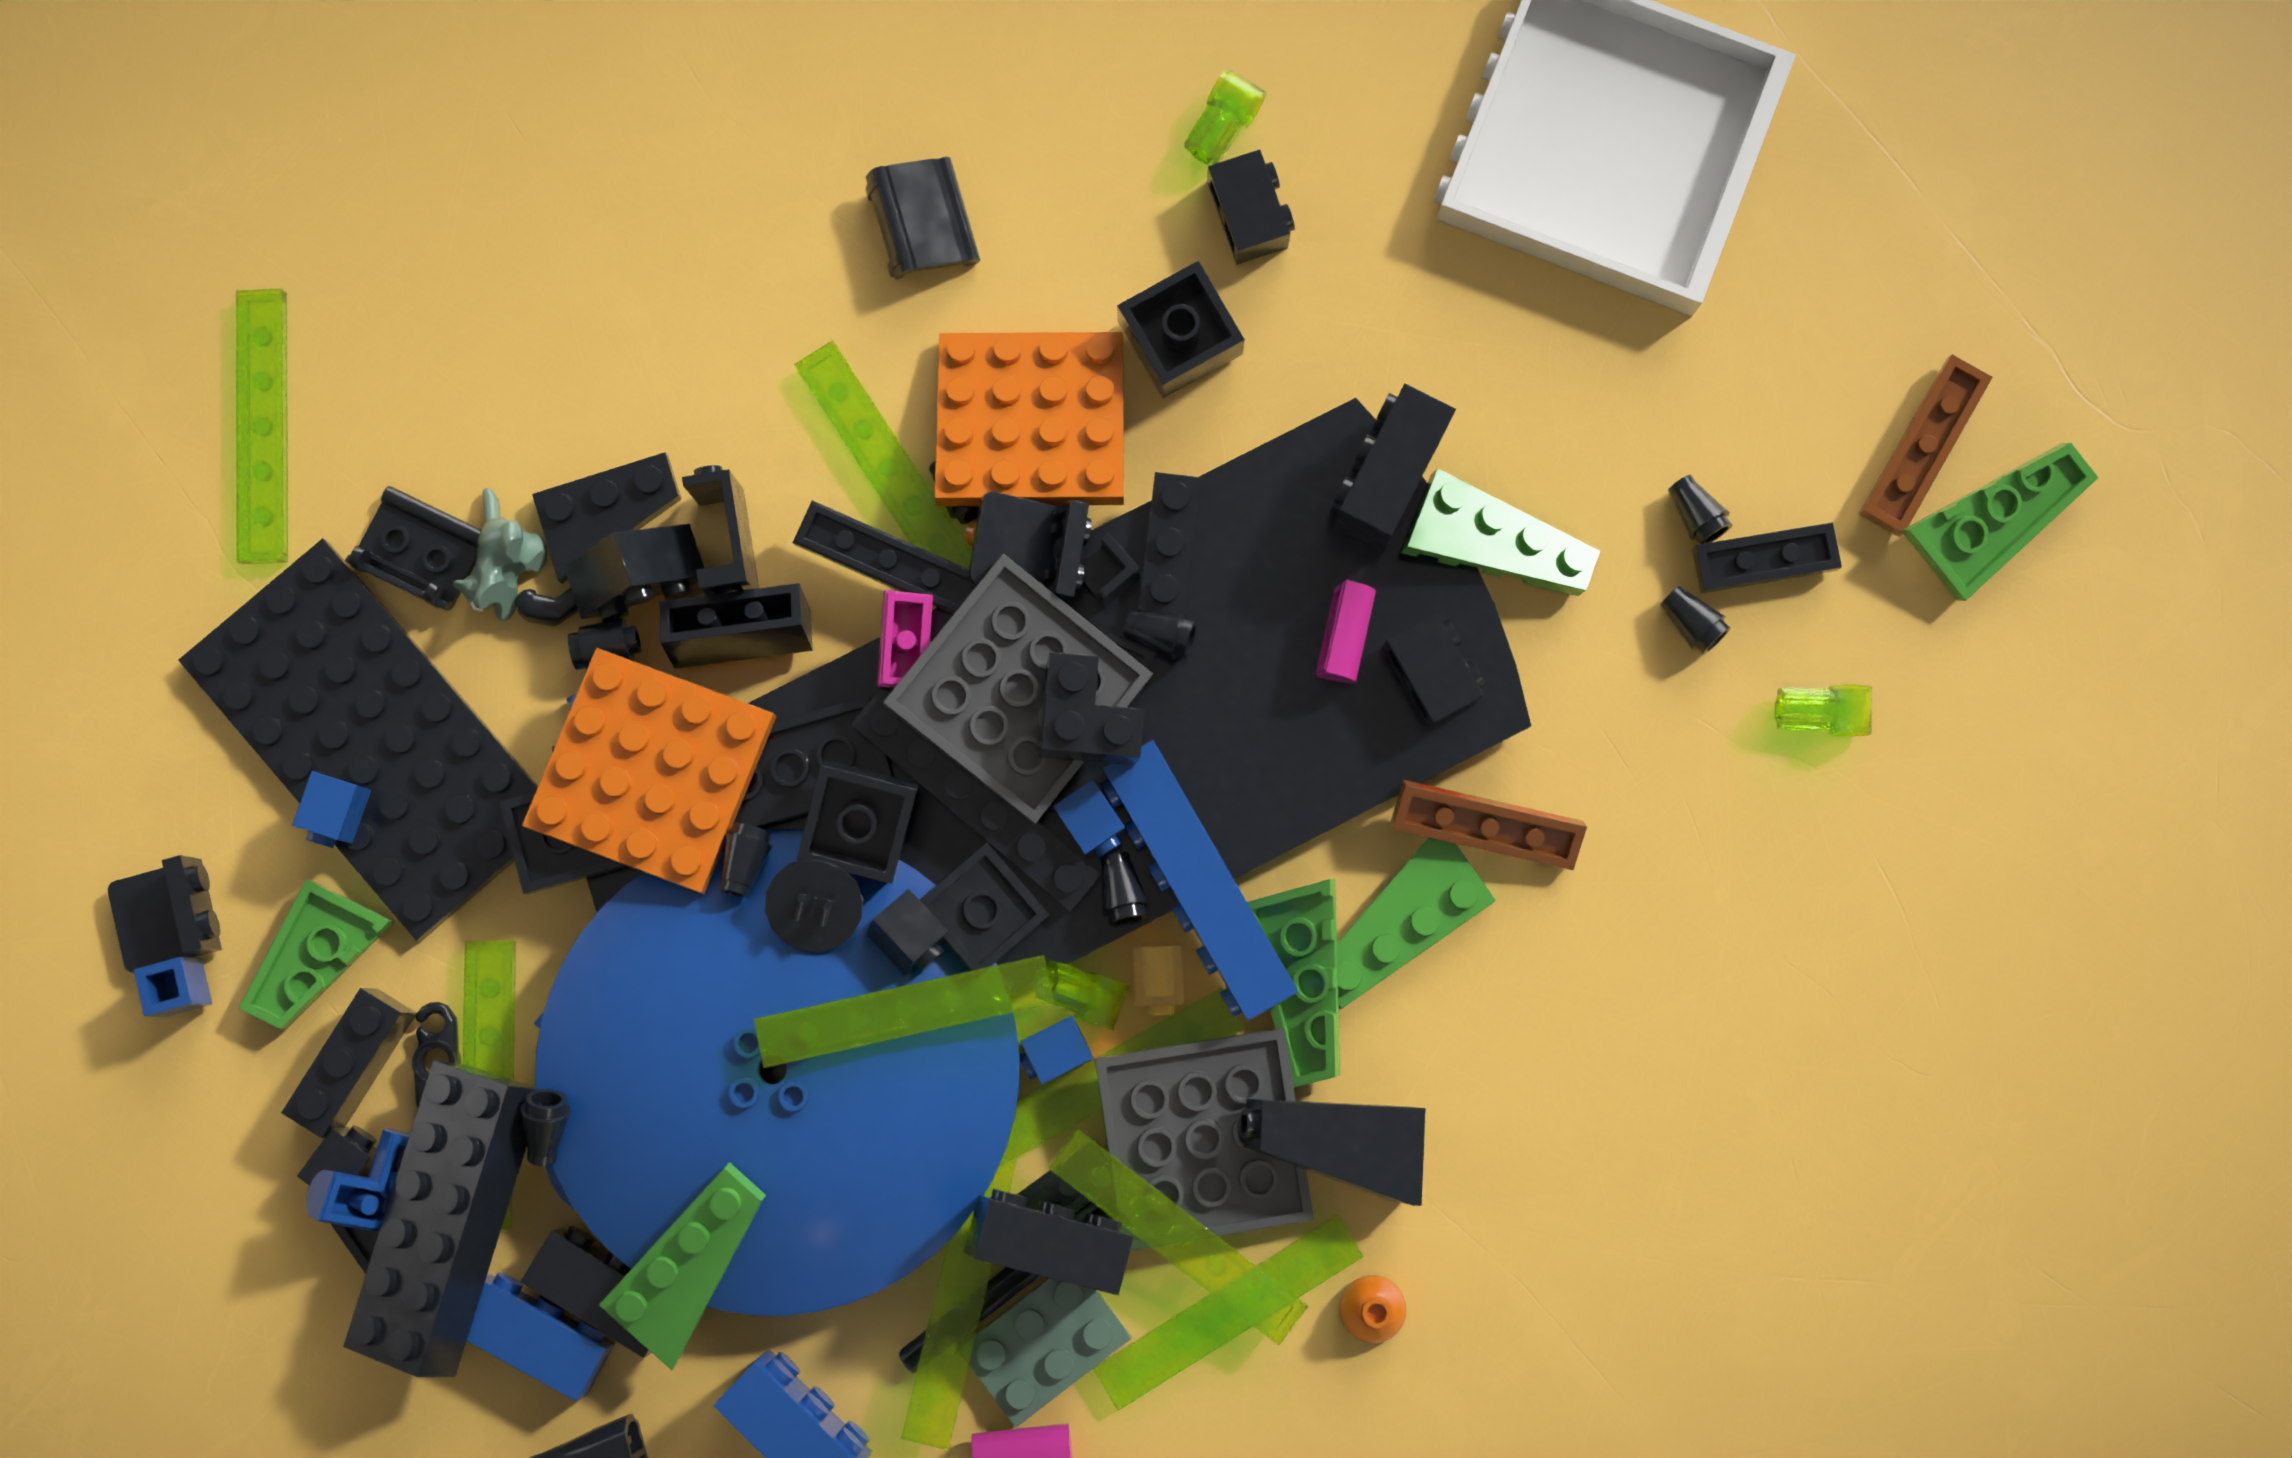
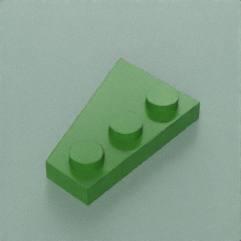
(310, 952)

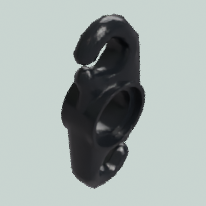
(446, 1040)

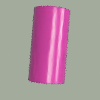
(1345, 632)
(902, 635)
(1028, 1442)

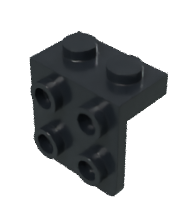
(1035, 536)
(165, 913)

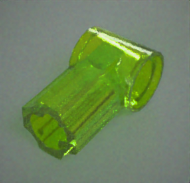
(1230, 107)
(1839, 709)
(1087, 995)

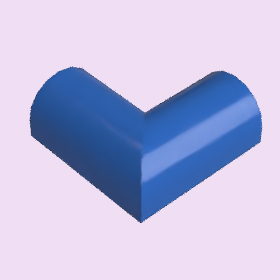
(358, 1199)

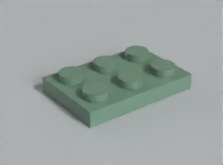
(1045, 1346)

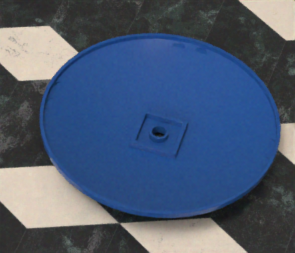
(858, 1149)

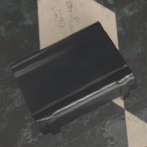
(921, 216)
(417, 548)

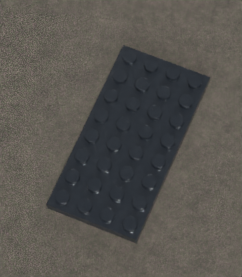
(342, 690)

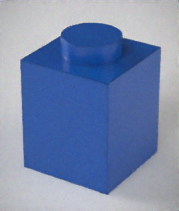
(330, 809)
(1091, 820)
(172, 987)
(1054, 1050)

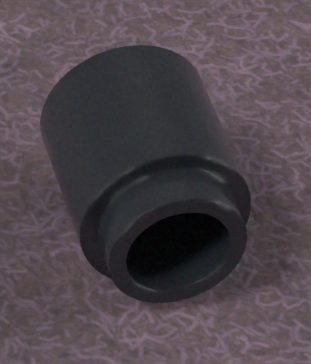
(610, 636)

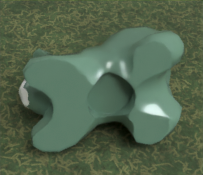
(501, 557)

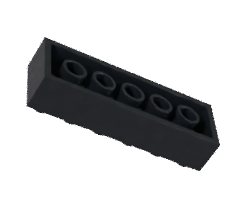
(441, 1222)

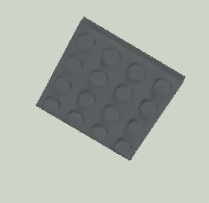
(984, 685)
(1177, 1126)

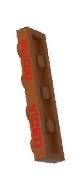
(1925, 445)
(1488, 824)

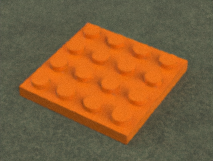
(1030, 417)
(649, 770)

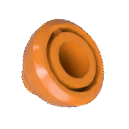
(1373, 1309)

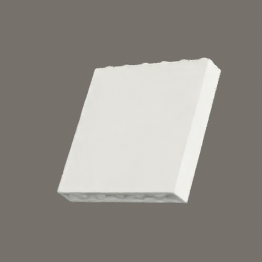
(1615, 142)

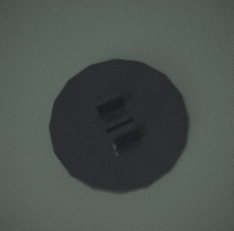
(814, 904)

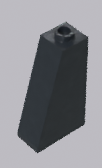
(1348, 1142)

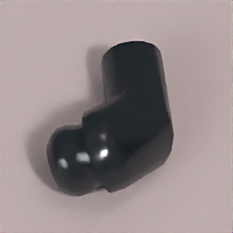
(545, 609)

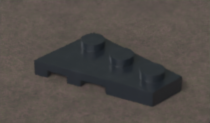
(595, 506)

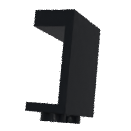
(712, 486)

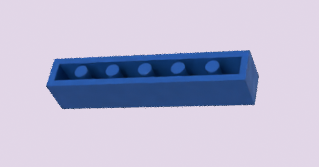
(1200, 883)

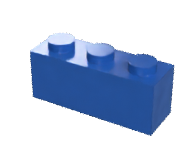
(538, 1337)

